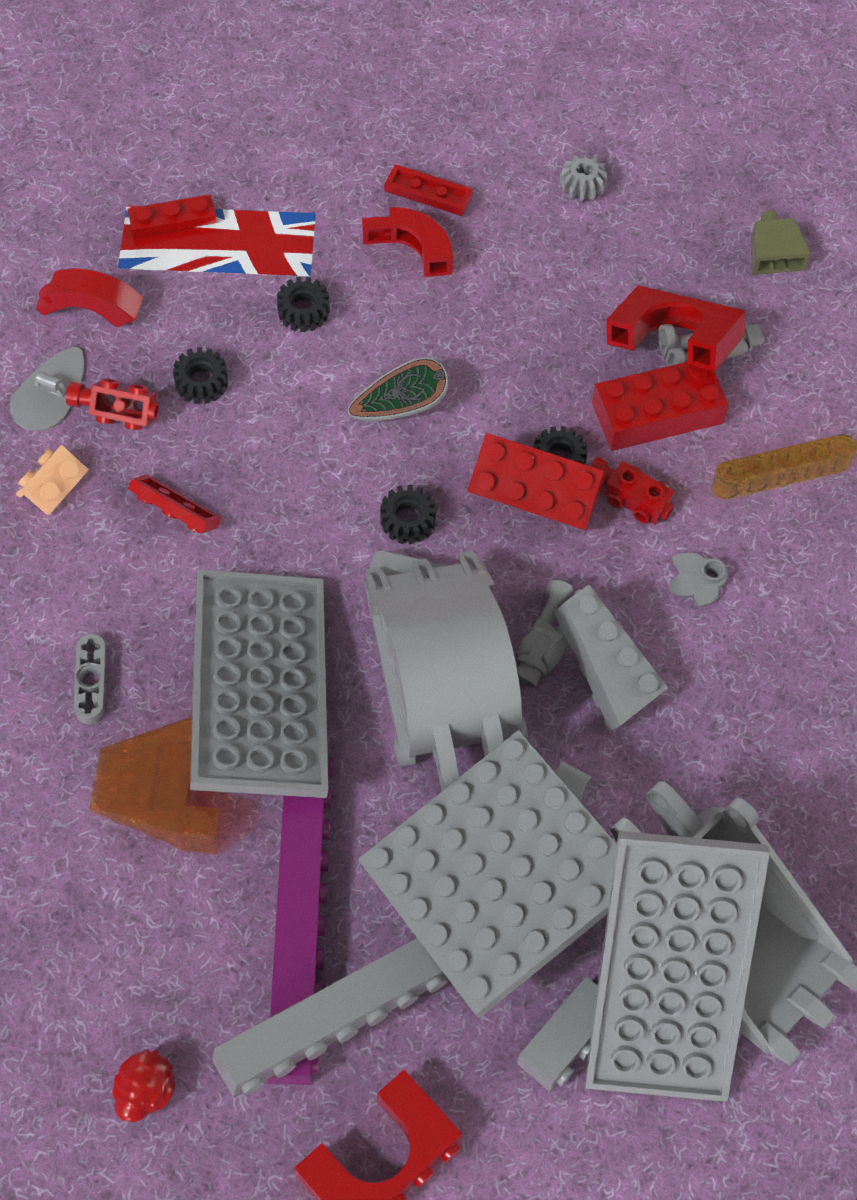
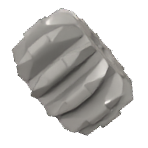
(583, 178)

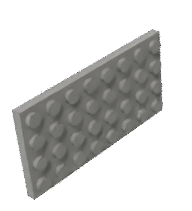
(259, 685)
(675, 965)

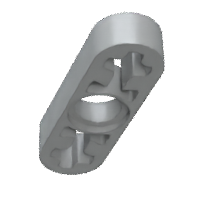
(97, 690)

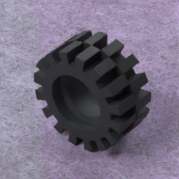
(303, 317)
(196, 362)
(563, 440)
(404, 499)

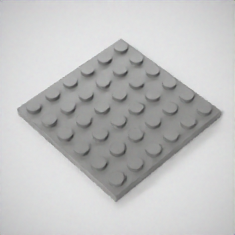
(497, 872)

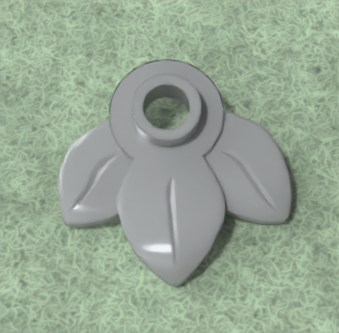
(694, 578)

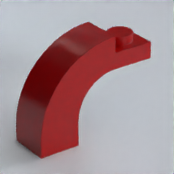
(416, 231)
(91, 291)

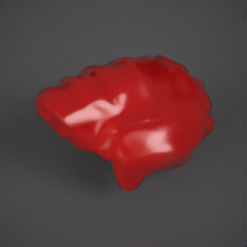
(143, 1085)

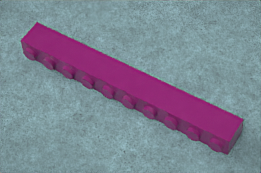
(299, 912)

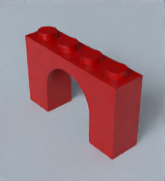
(714, 325)
(430, 1140)

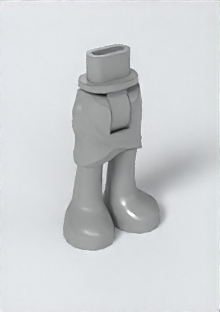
(673, 345)
(544, 645)

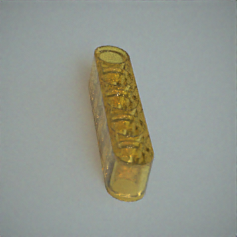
(795, 459)

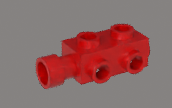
(124, 407)
(636, 491)

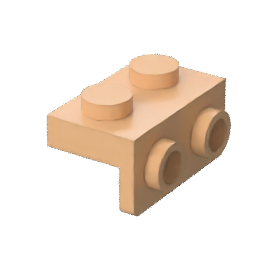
(53, 479)

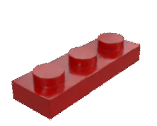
(428, 190)
(172, 215)
(174, 504)

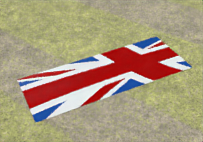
(235, 244)

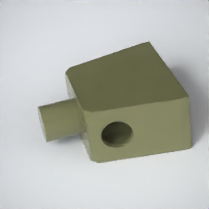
(777, 245)

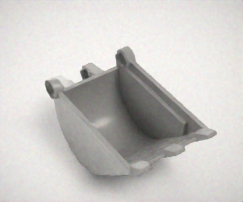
(444, 661)
(794, 947)

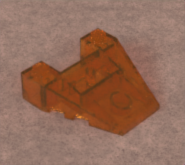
(148, 788)

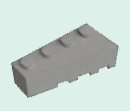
(608, 658)

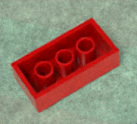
(658, 404)
(536, 481)

